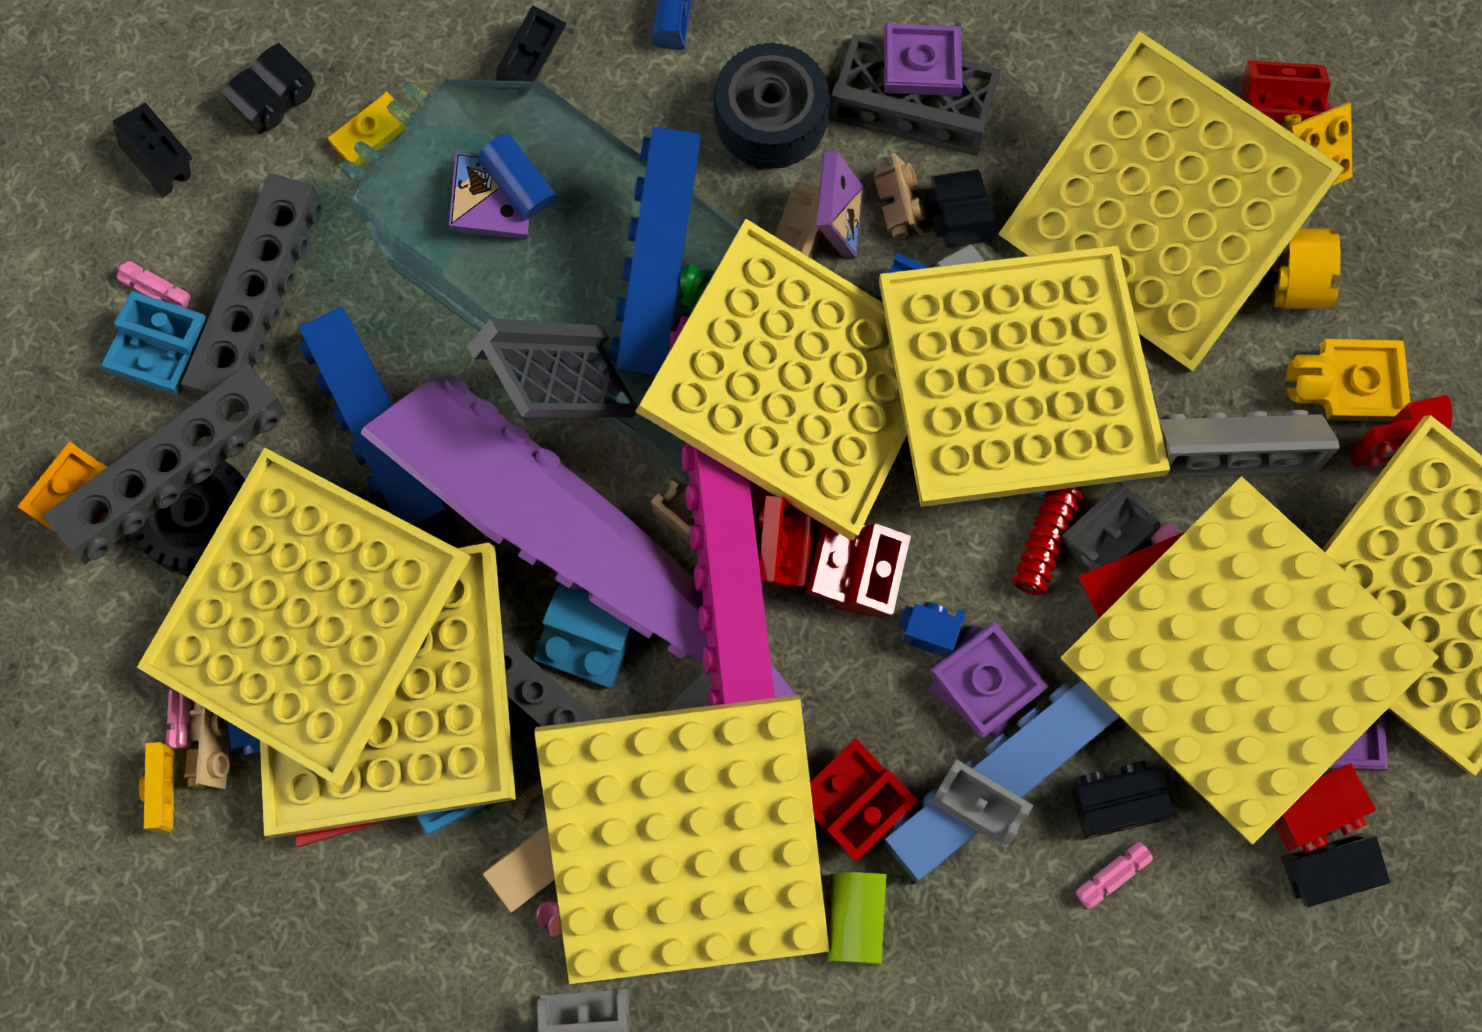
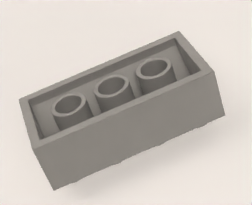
(1247, 444)

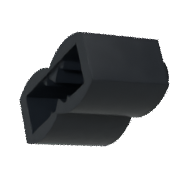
(269, 88)
(960, 208)

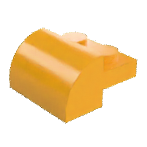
(61, 479)

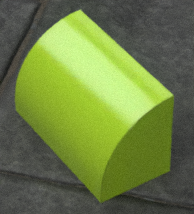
(857, 918)

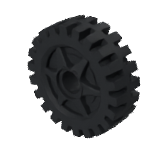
(179, 543)

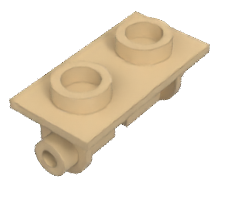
(897, 182)
(210, 761)

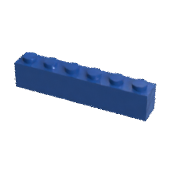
(657, 250)
(360, 399)

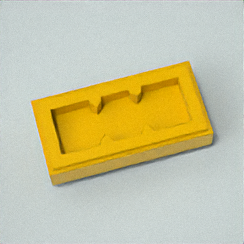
(372, 126)
(157, 788)

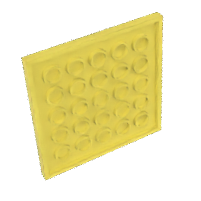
(1185, 188)
(1021, 376)
(786, 381)
(1420, 555)
(303, 615)
(1248, 659)
(439, 737)
(683, 839)

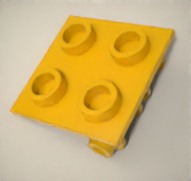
(1328, 133)

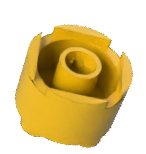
(1308, 270)

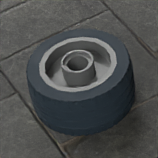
(771, 105)

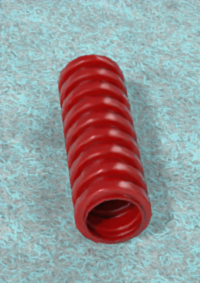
(1046, 540)

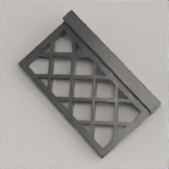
(908, 116)
(551, 345)

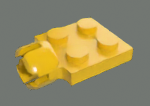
(1352, 379)

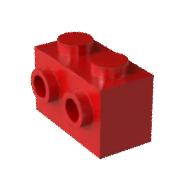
(1329, 804)

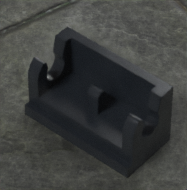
(530, 47)
(152, 148)
(1336, 869)

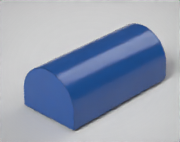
(671, 23)
(516, 176)

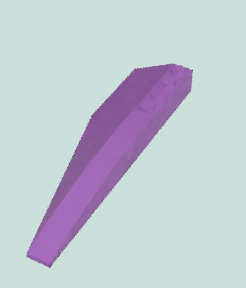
(535, 502)

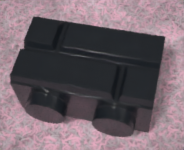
(1122, 800)

